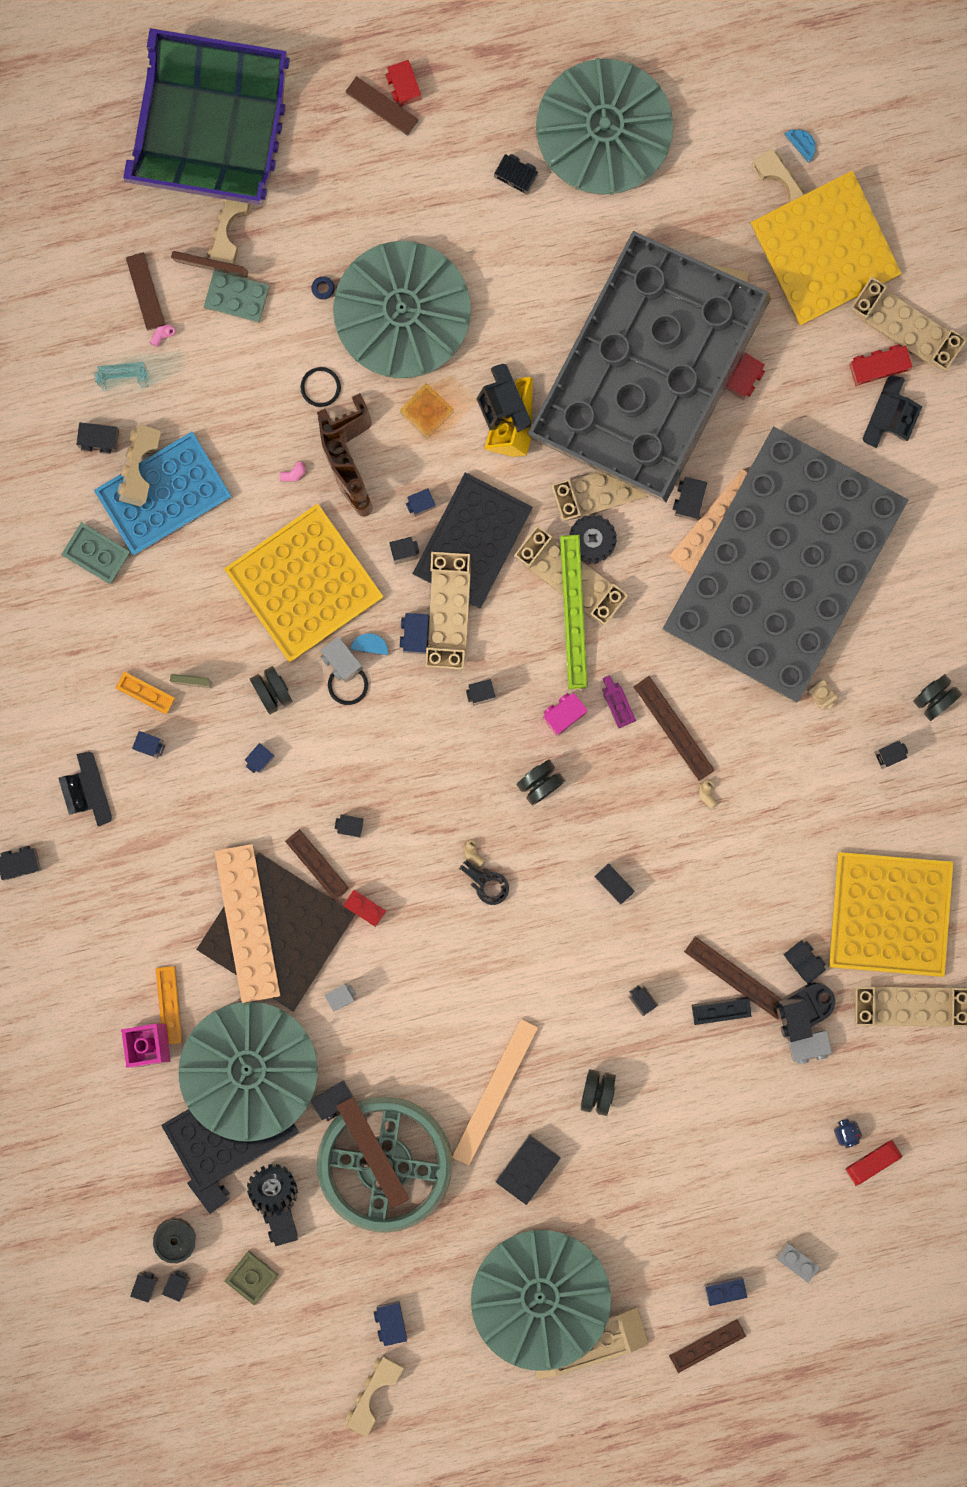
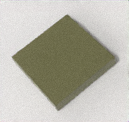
(190, 681)
(251, 1277)

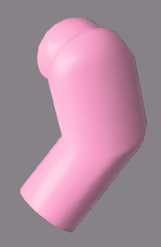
(162, 332)
(296, 473)

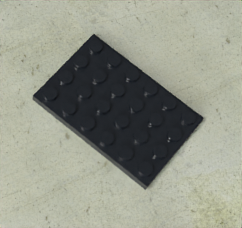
(477, 523)
(211, 1156)

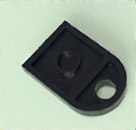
(816, 1009)

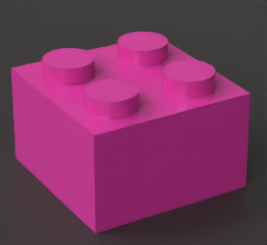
(564, 714)
(146, 1045)

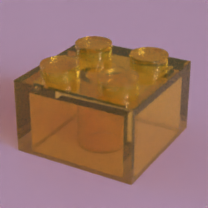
(426, 410)

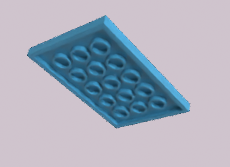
(179, 491)

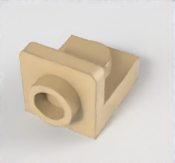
(823, 695)

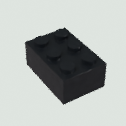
(527, 1169)

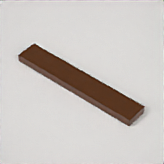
(673, 728)
(733, 975)
(373, 1152)

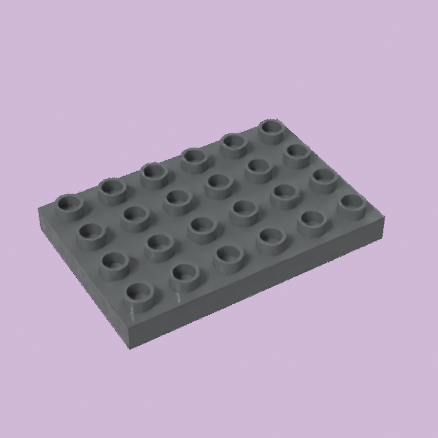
(649, 366)
(785, 564)

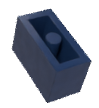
(415, 633)
(148, 745)
(725, 1291)
(391, 1323)

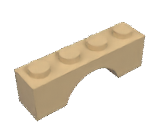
(770, 167)
(223, 249)
(134, 487)
(386, 1373)

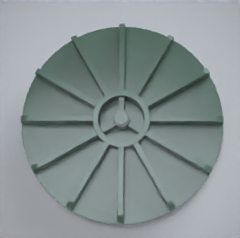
(604, 126)
(402, 309)
(248, 1071)
(541, 1300)

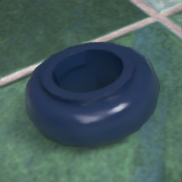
(322, 279)

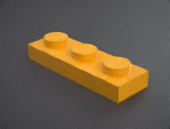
(145, 693)

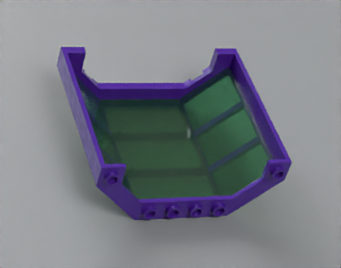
(209, 117)

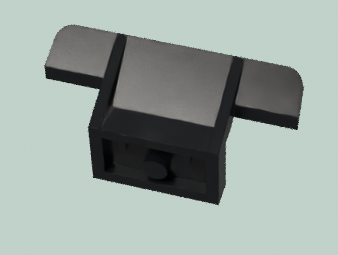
(502, 401)
(892, 414)
(85, 790)

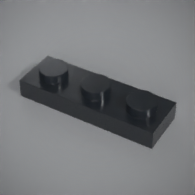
(721, 1010)

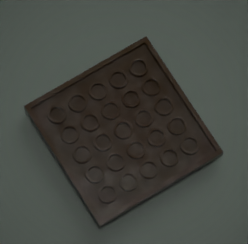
(301, 928)

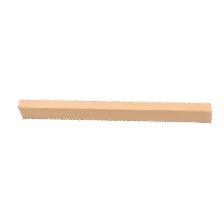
(494, 1092)

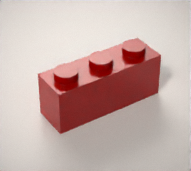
(880, 364)

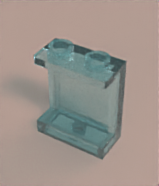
(122, 371)

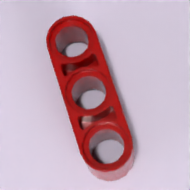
(873, 1162)

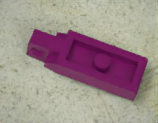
(617, 703)

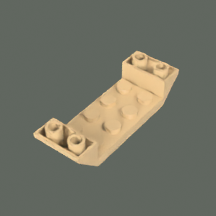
(907, 326)
(592, 495)
(543, 558)
(448, 610)
(910, 1006)
(621, 1336)

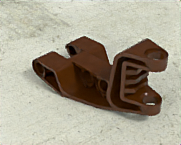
(336, 435)

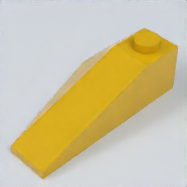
(505, 438)

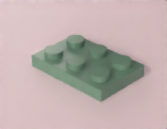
(236, 296)
(96, 553)

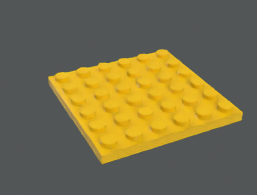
(825, 247)
(303, 583)
(891, 914)

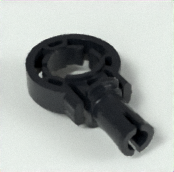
(475, 874)

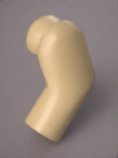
(705, 793)
(470, 853)

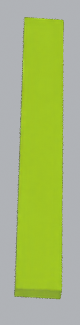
(573, 611)

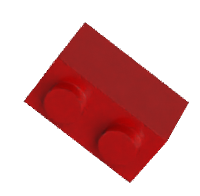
(403, 82)
(745, 376)
(364, 908)

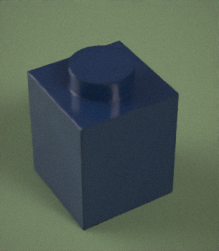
(420, 502)
(258, 759)

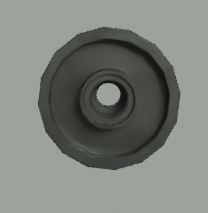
(271, 690)
(937, 697)
(540, 781)
(597, 1092)
(176, 1229)

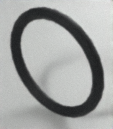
(337, 390)
(348, 702)

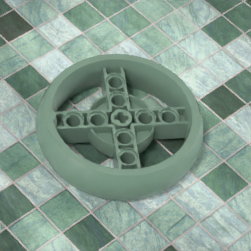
(438, 1172)

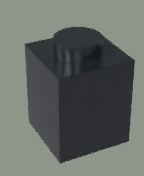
(349, 825)
(176, 1285)
(144, 1286)

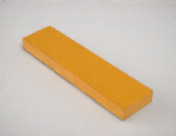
(169, 1003)

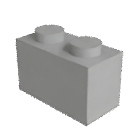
(341, 660)
(340, 997)
(815, 1046)
(797, 1262)

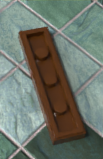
(381, 106)
(209, 264)
(145, 291)
(317, 864)
(707, 1345)

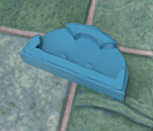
(802, 142)
(370, 643)

